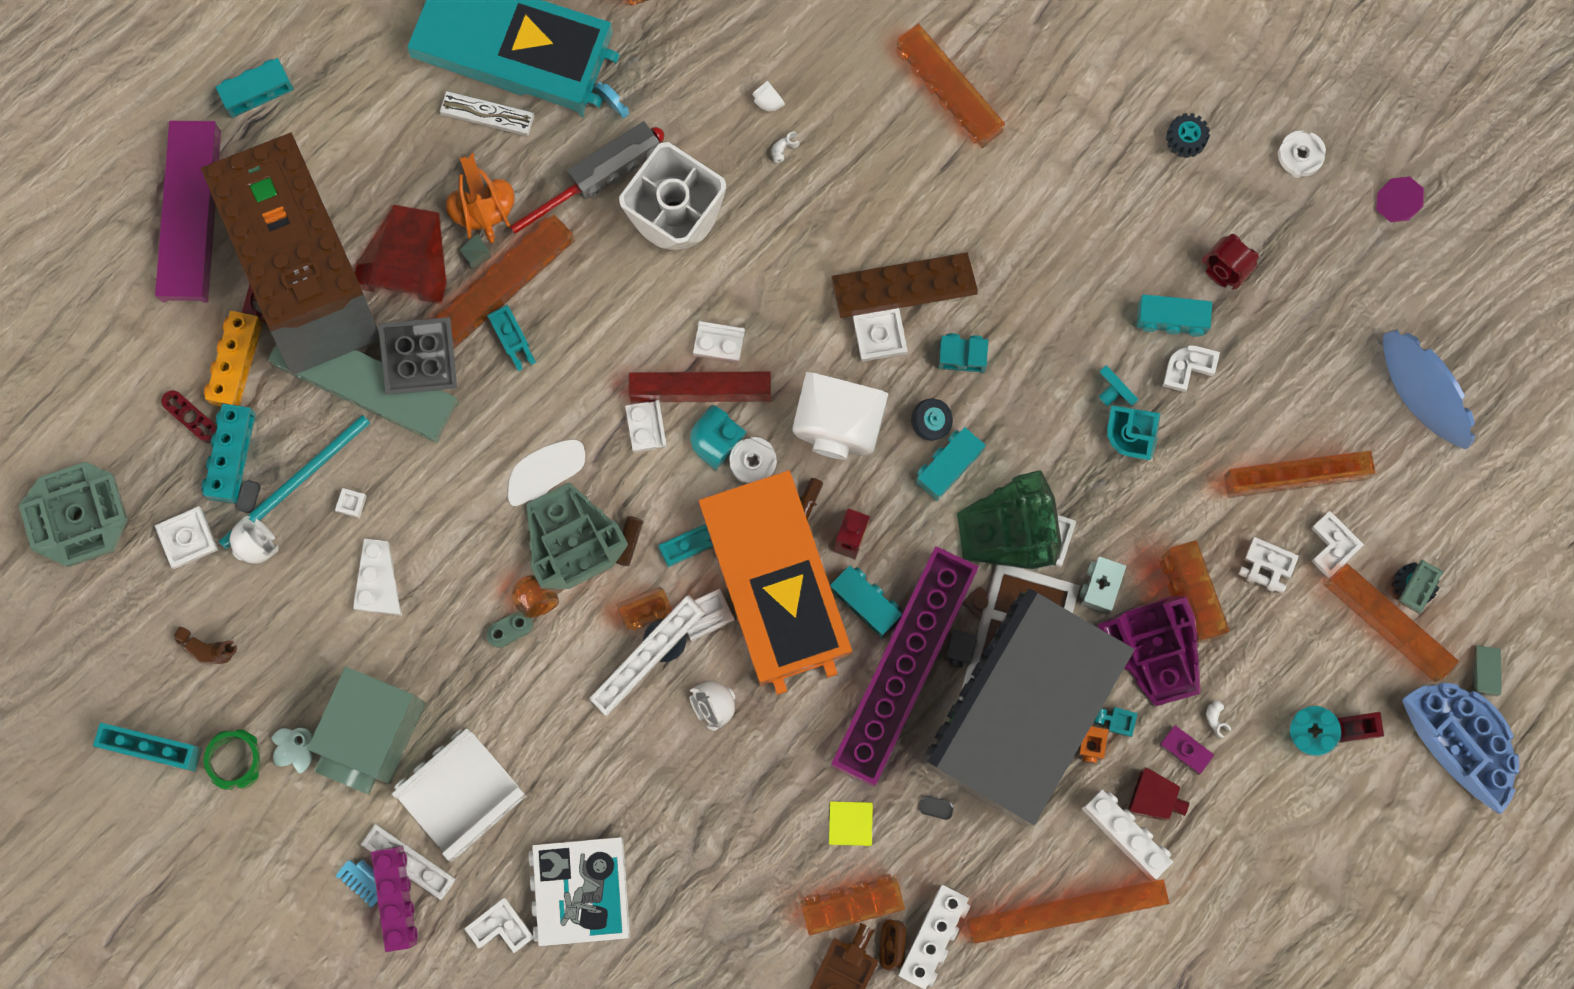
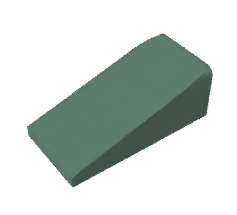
(1487, 671)

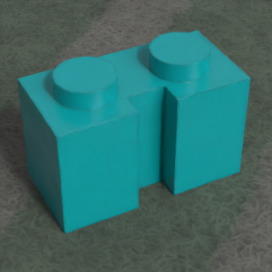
(963, 354)

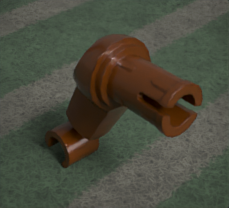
(205, 653)

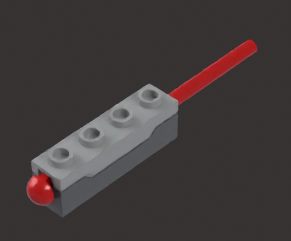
(603, 168)

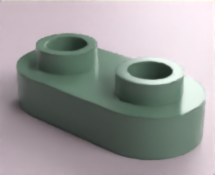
(510, 631)

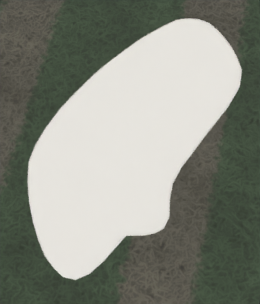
(544, 470)

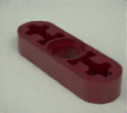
(181, 414)

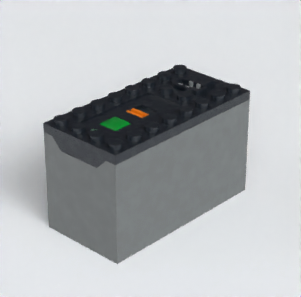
(1027, 707)

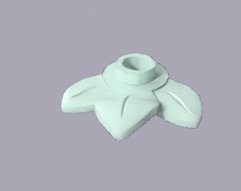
(290, 750)

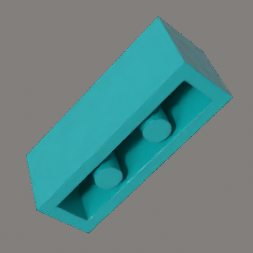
(254, 87)
(1174, 315)
(950, 463)
(866, 601)

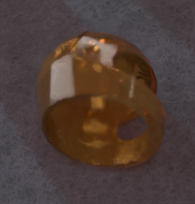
(528, 597)

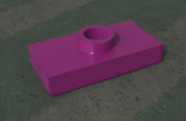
(1187, 749)

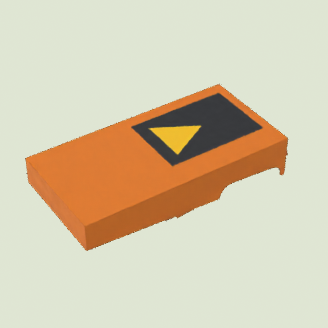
(775, 579)

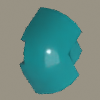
(1133, 431)
(715, 436)

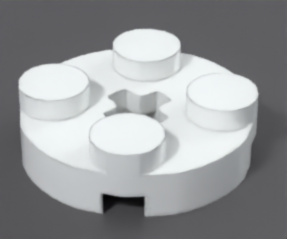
(1305, 142)
(749, 448)

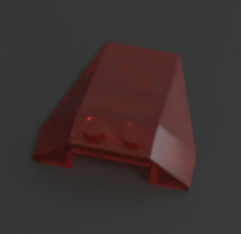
(406, 255)

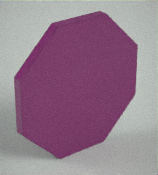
(1400, 199)

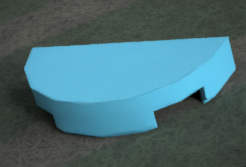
(611, 98)

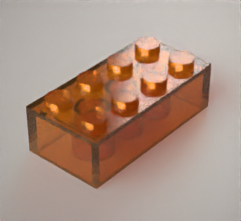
(1191, 579)

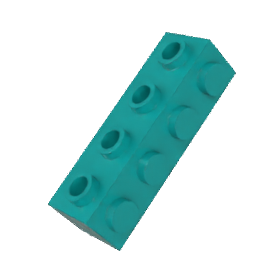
(228, 453)

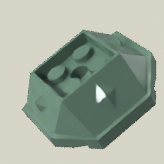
(51, 509)

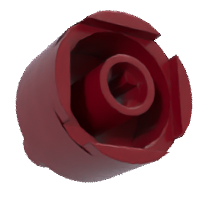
(1230, 262)

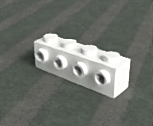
(1127, 835)
(933, 936)

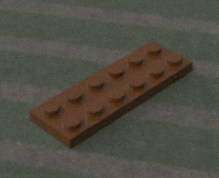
(904, 285)

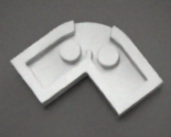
(1187, 360)

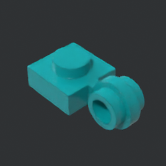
(1120, 721)

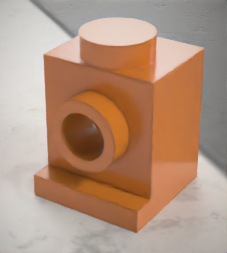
(1099, 738)

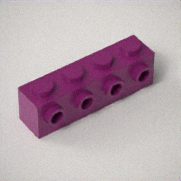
(394, 898)

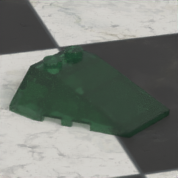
(1013, 525)

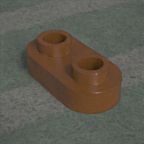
(892, 945)

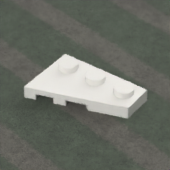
(376, 580)

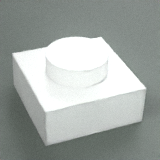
(350, 503)

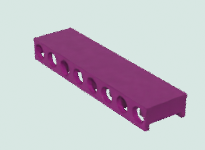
(187, 213)

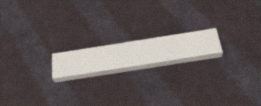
(647, 655)

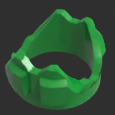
(223, 738)

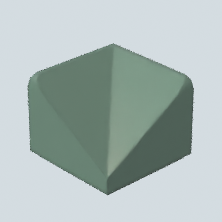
(475, 251)

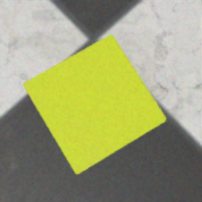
(850, 823)

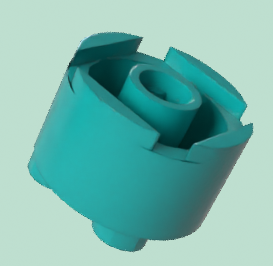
(1304, 740)

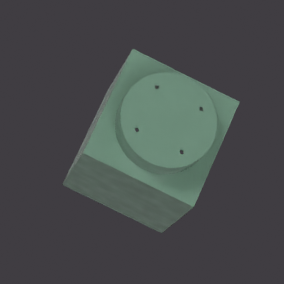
(364, 731)

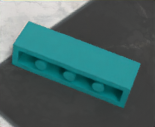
(147, 747)

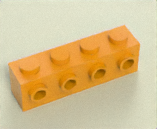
(233, 359)

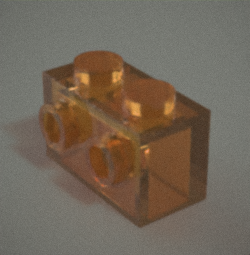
(644, 608)

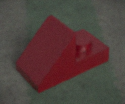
(1361, 727)

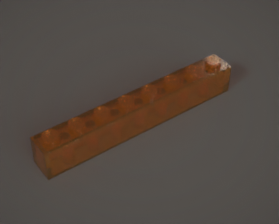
(507, 278)
(1067, 911)

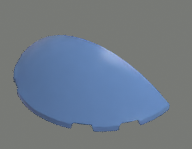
(1428, 388)
(1467, 740)

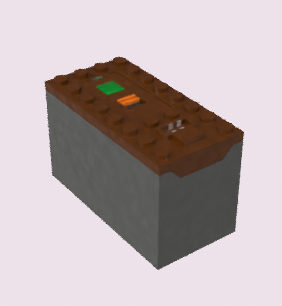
(291, 253)

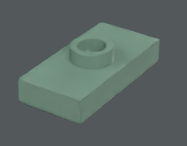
(1420, 586)

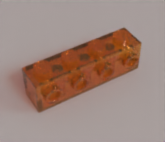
(852, 904)

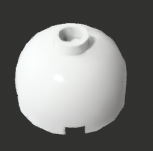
(252, 541)
(714, 703)

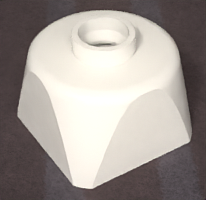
(667, 179)
(839, 416)

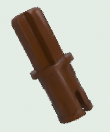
(810, 495)

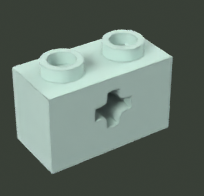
(1112, 575)

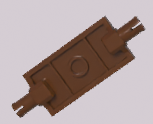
(847, 964)

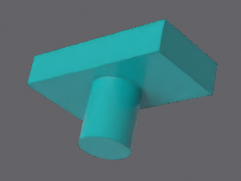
(1115, 389)

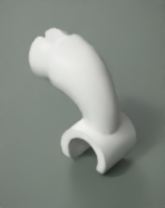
(778, 148)
(1212, 713)

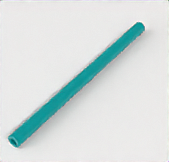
(303, 474)

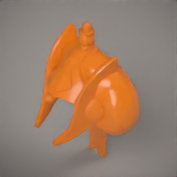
(481, 207)

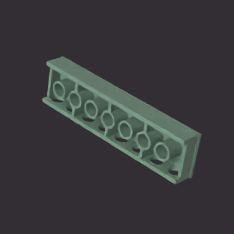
(361, 382)

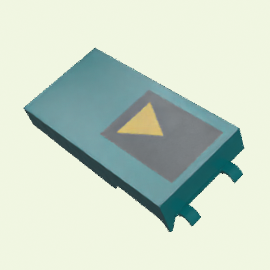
(517, 47)

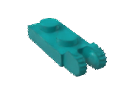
(510, 335)

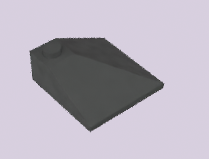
(417, 355)

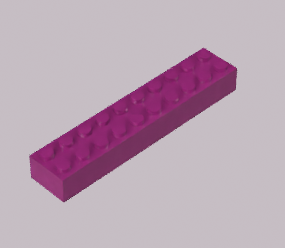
(904, 667)

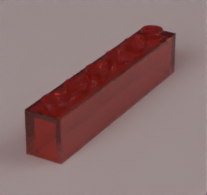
(700, 386)

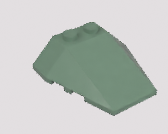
(570, 539)

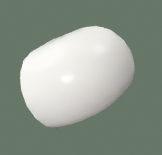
(768, 98)

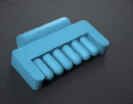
(364, 874)

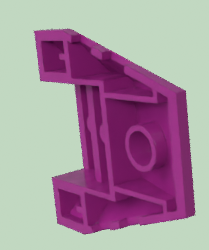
(1164, 647)

